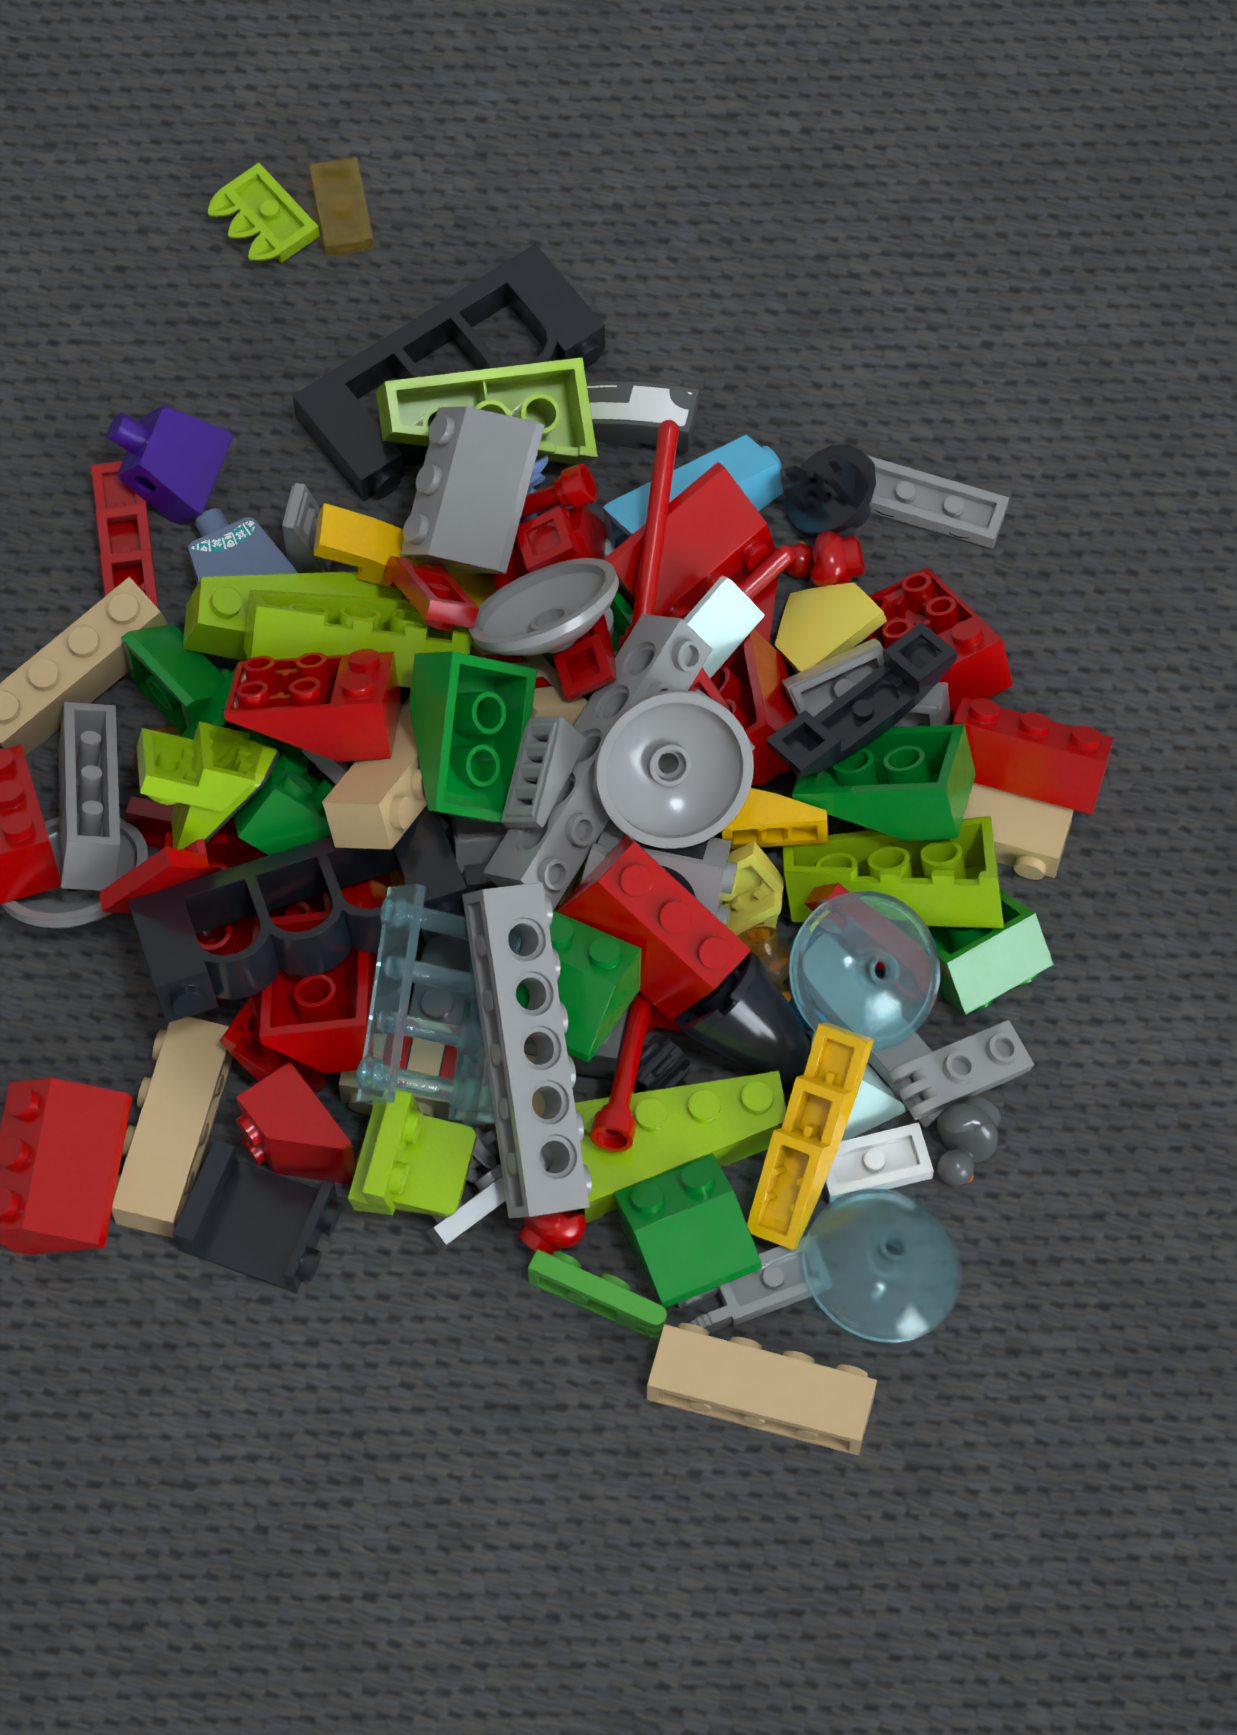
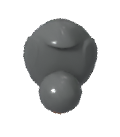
(970, 1136)

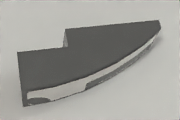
(632, 412)

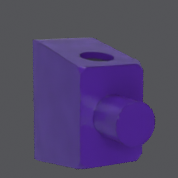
(170, 460)

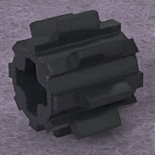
(661, 1065)

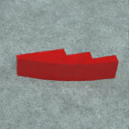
(123, 532)

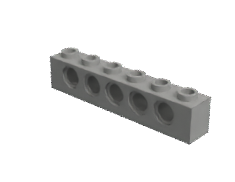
(655, 658)
(511, 1075)

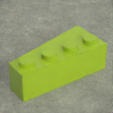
(538, 392)
(220, 605)
(303, 623)
(940, 880)
(682, 1125)

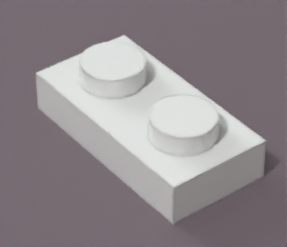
(879, 1162)

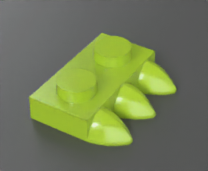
(264, 212)

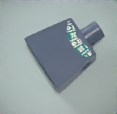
(234, 548)

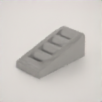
(300, 531)
(541, 771)

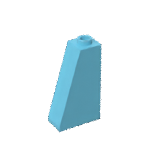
(751, 466)

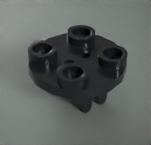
(831, 490)

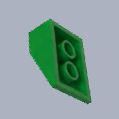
(468, 730)
(901, 784)

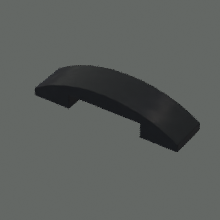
(868, 708)

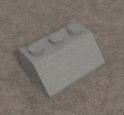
(471, 490)

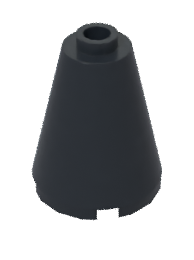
(750, 1023)

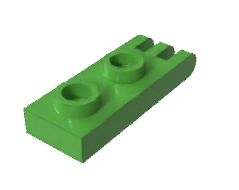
(601, 1295)

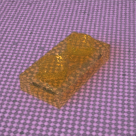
(341, 206)

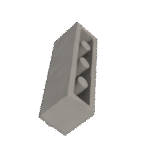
(88, 796)

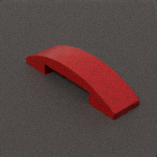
(591, 658)

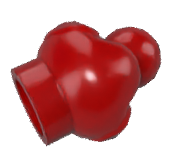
(830, 560)
(553, 1231)

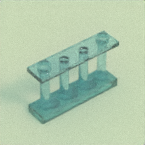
(388, 1020)

